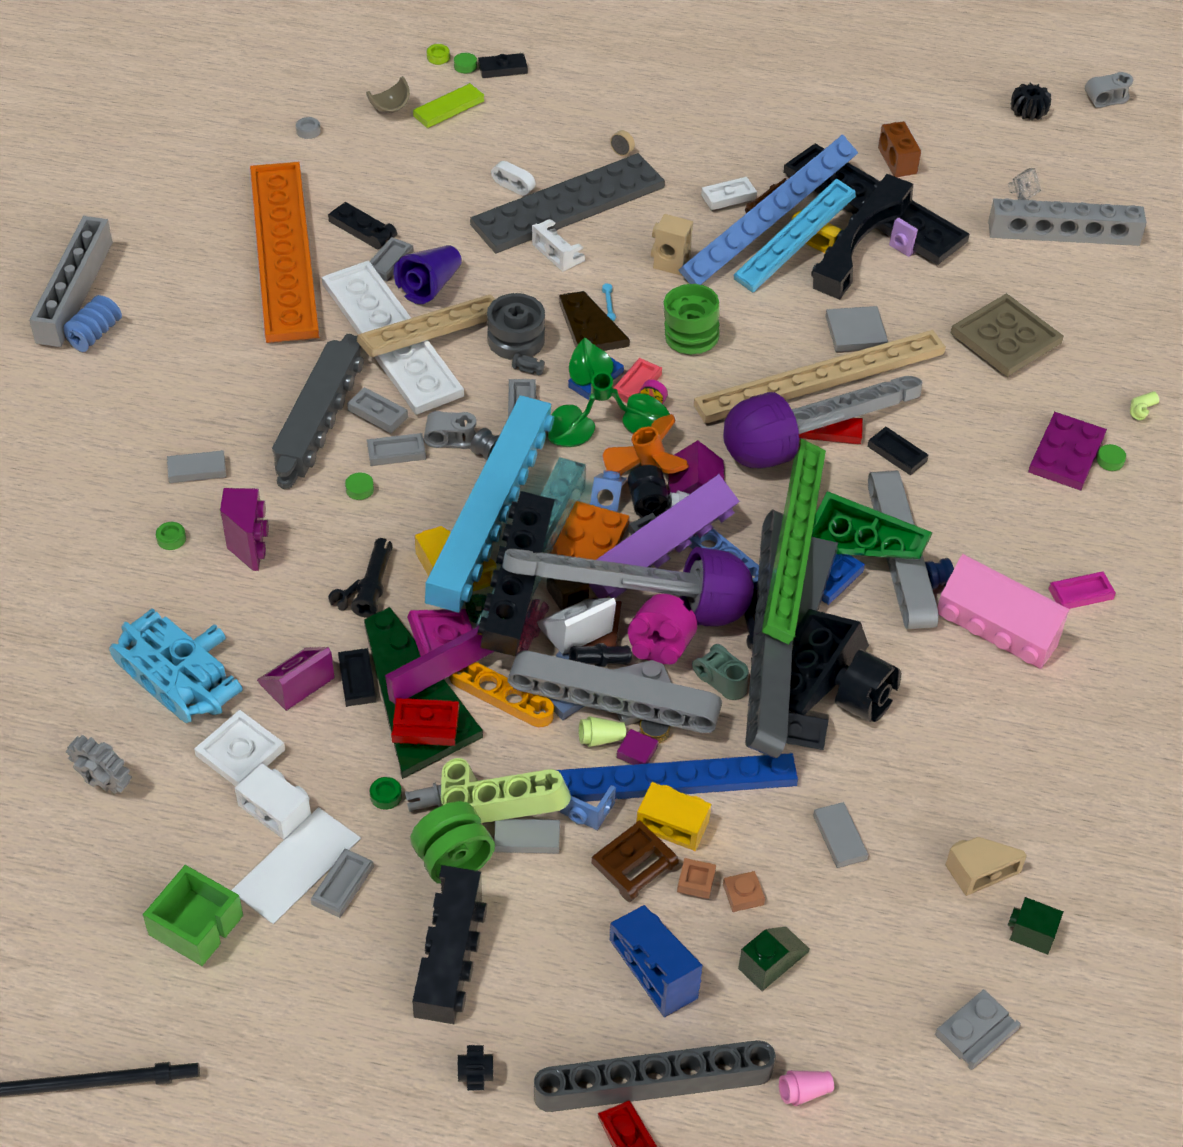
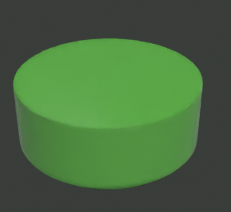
(465, 63)
(1111, 457)
(359, 486)
(170, 535)

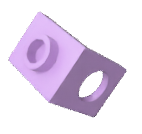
(903, 237)

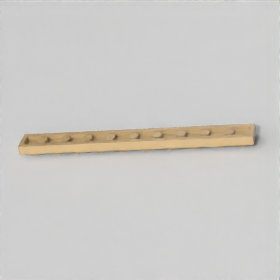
(824, 373)

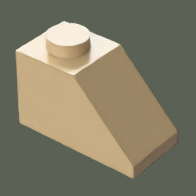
(983, 863)

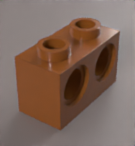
(899, 149)

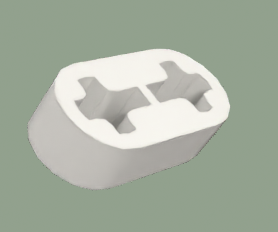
(513, 178)

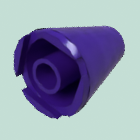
(426, 272)

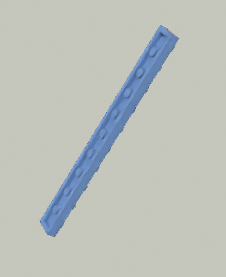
(768, 211)

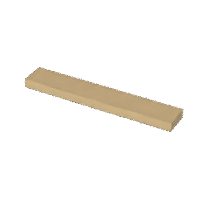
(425, 326)

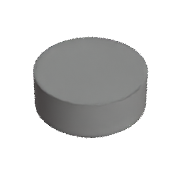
(308, 127)

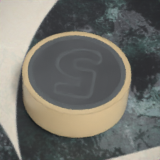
(622, 143)

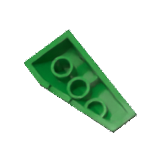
(866, 530)

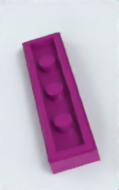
(435, 665)

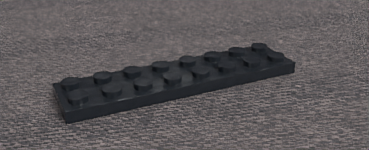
(935, 235)

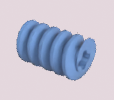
(91, 322)

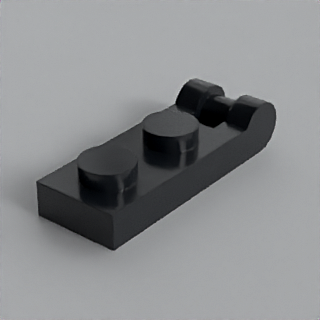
(362, 225)

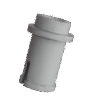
(428, 797)

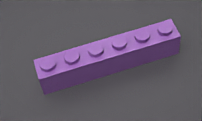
(671, 530)

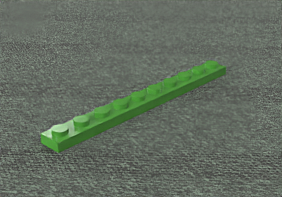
(794, 543)

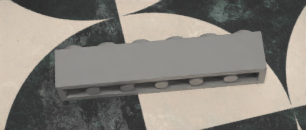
(71, 280)

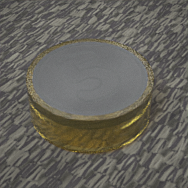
(654, 730)

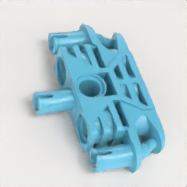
(175, 665)

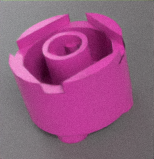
(662, 629)

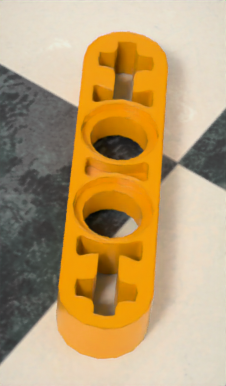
(498, 695)

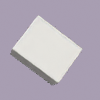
(579, 623)

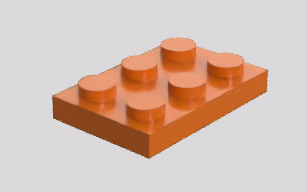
(590, 531)

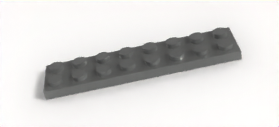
(567, 202)

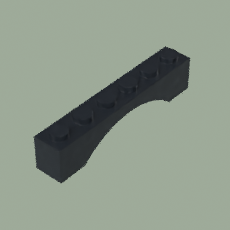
(886, 203)

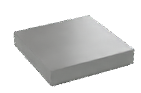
(855, 328)

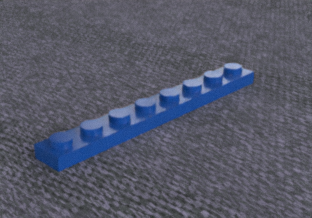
(683, 776)

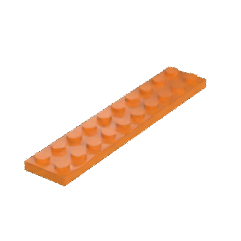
(283, 253)

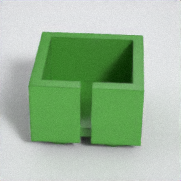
(193, 915)

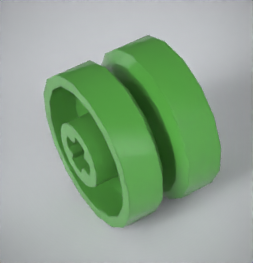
(452, 838)

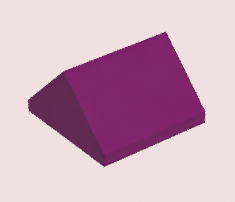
(702, 468)
(299, 676)

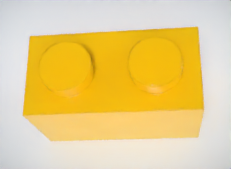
(674, 815)

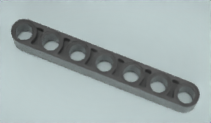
(641, 1087)

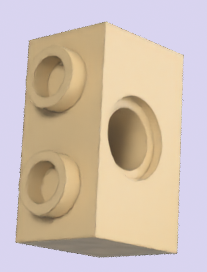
(671, 243)

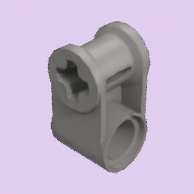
(1108, 90)
(448, 430)

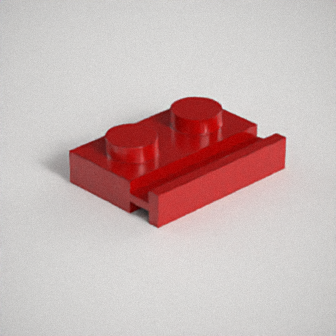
(425, 722)

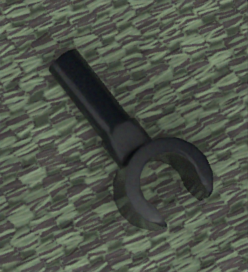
(341, 595)

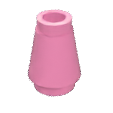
(803, 1086)

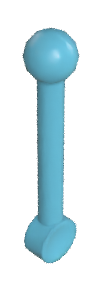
(607, 289)

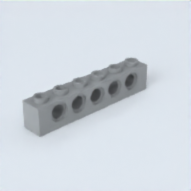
(1067, 222)

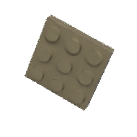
(1006, 334)

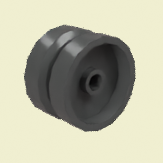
(516, 325)

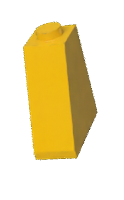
(429, 546)

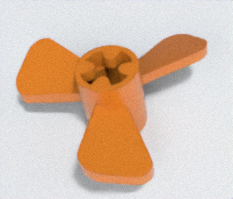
(646, 450)

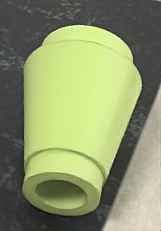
(600, 731)

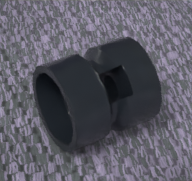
(648, 491)

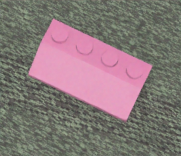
(1002, 611)

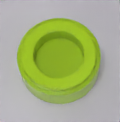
(438, 54)

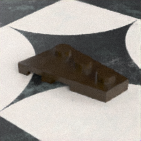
(589, 321)

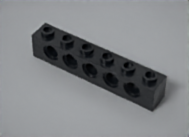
(513, 590)

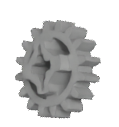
(98, 764)

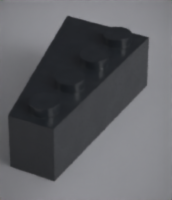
(449, 946)

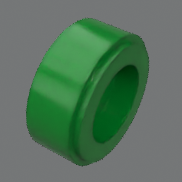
(385, 793)

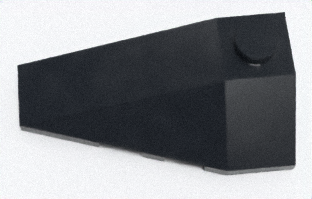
(819, 652)

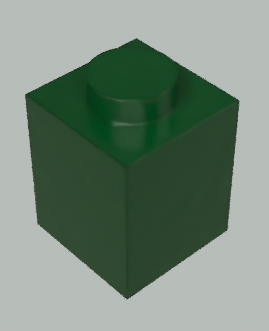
(1035, 925)

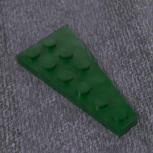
(391, 649)

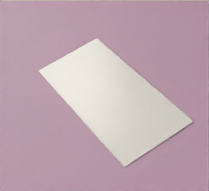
(295, 865)

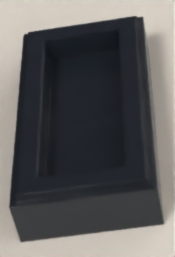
(897, 450)
(357, 677)

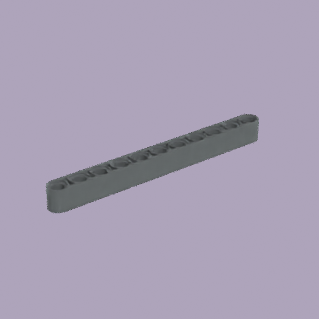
(770, 660)

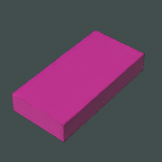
(1082, 590)

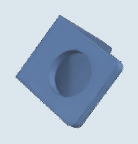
(611, 481)
(584, 813)

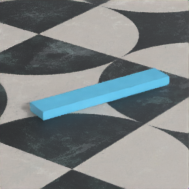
(794, 235)

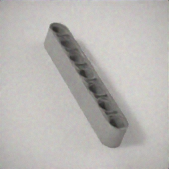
(908, 575)
(615, 691)

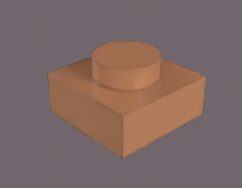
(696, 878)
(743, 891)

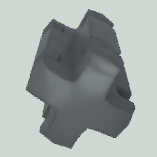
(528, 364)

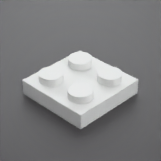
(239, 748)

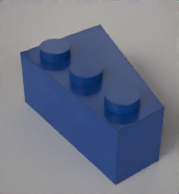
(657, 959)

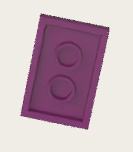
(1067, 451)

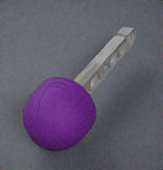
(767, 430)
(711, 584)

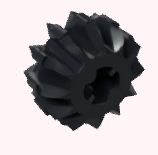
(1031, 101)

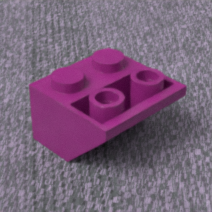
(244, 524)

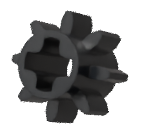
(475, 1067)

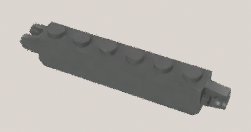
(316, 409)

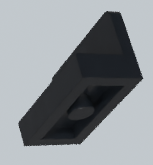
(807, 729)

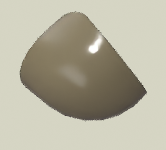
(391, 99)

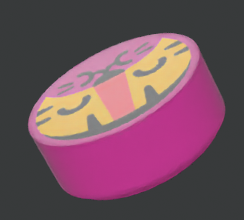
(655, 389)

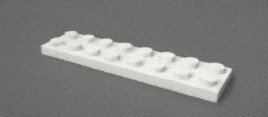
(415, 369)

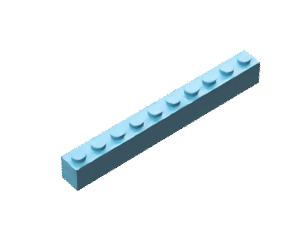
(488, 505)

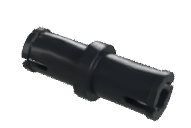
(601, 655)

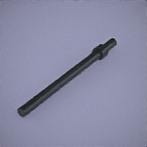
(162, 1074)

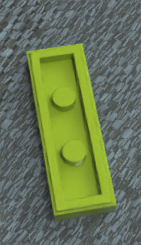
(448, 105)

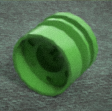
(691, 318)

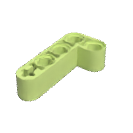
(540, 791)

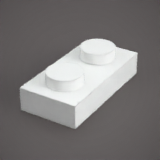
(728, 193)

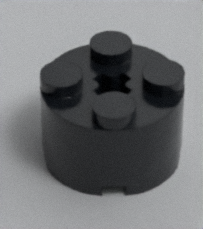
(867, 686)

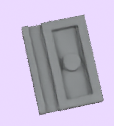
(977, 1029)

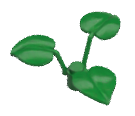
(595, 366)

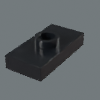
(502, 65)

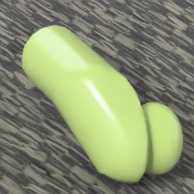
(1139, 405)

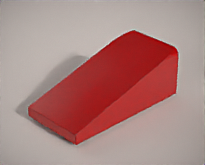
(625, 1127)

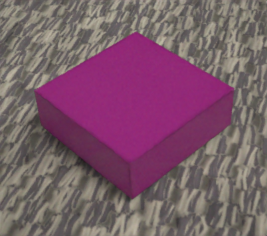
(637, 748)

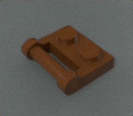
(627, 853)

